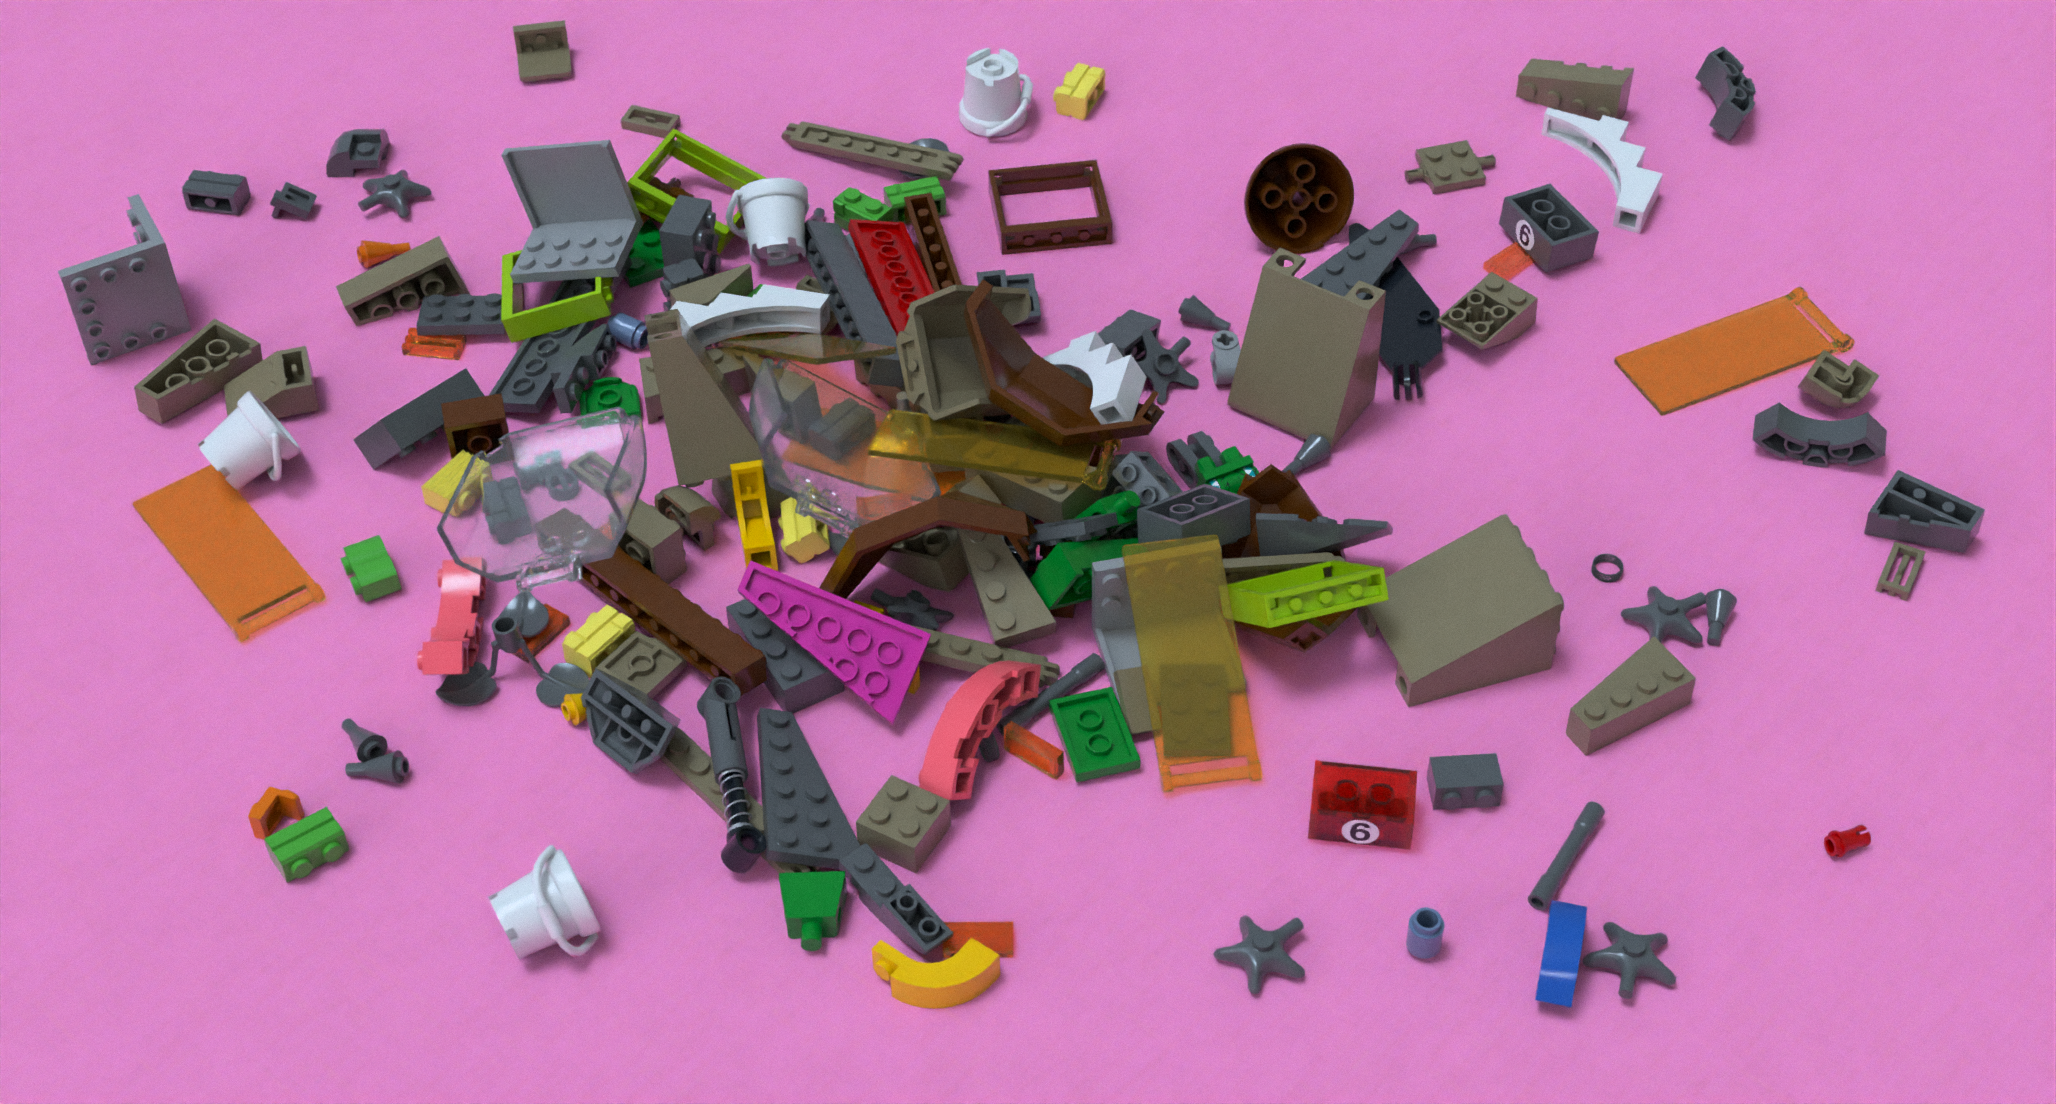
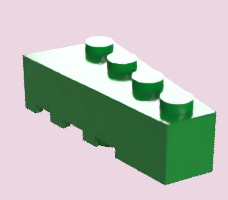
(1067, 571)

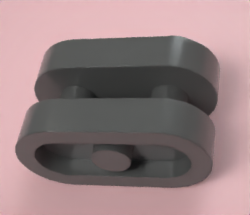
(1184, 456)

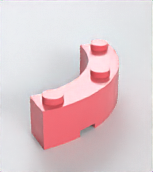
(458, 628)
(967, 719)

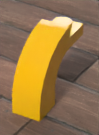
(753, 514)
(938, 983)

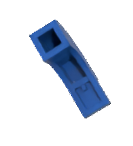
(1561, 953)

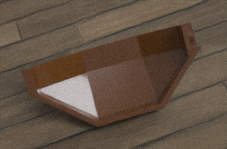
(1035, 388)
(1281, 493)
(955, 509)

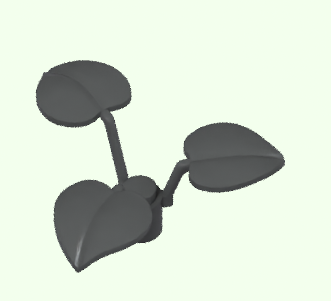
(519, 619)

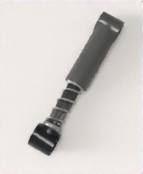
(730, 770)

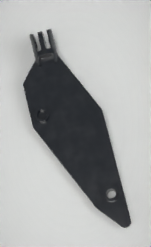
(1409, 325)

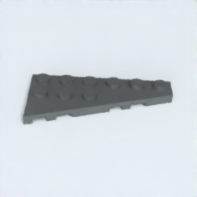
(1366, 257)
(798, 804)

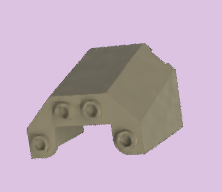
(939, 355)

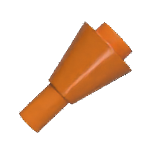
(376, 252)

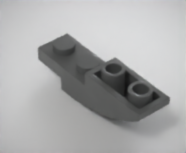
(582, 363)
(893, 903)

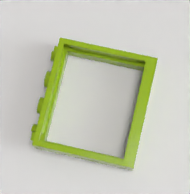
(698, 156)
(553, 316)
(1306, 593)

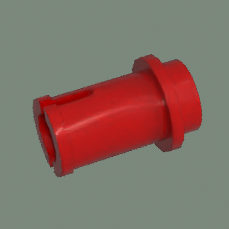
(1839, 843)

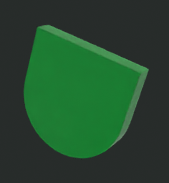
(608, 394)

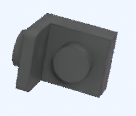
(293, 200)

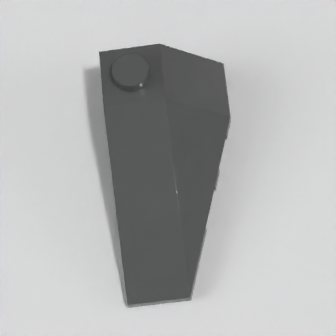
(1292, 535)

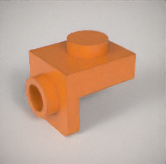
(271, 809)

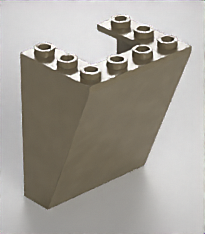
(1308, 353)
(700, 409)
(1468, 615)

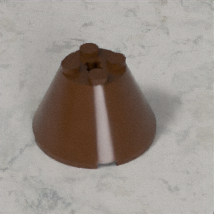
(1299, 198)

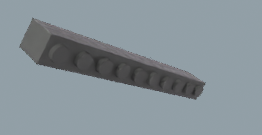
(852, 299)

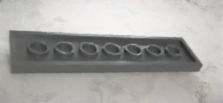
(527, 378)

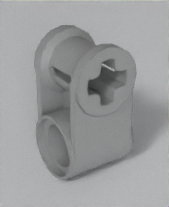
(1224, 357)

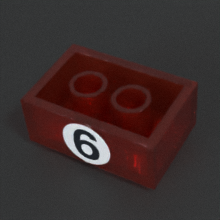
(1363, 804)

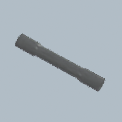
(1078, 675)
(1550, 881)

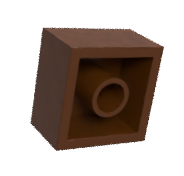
(475, 424)

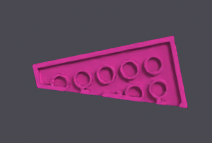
(854, 643)

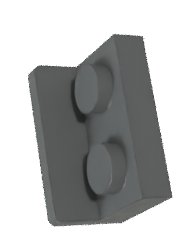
(1145, 477)

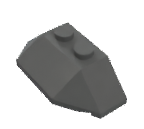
(627, 722)

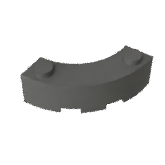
(1730, 90)
(1819, 441)

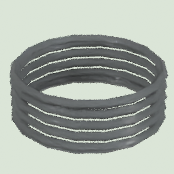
(1602, 557)
(989, 748)

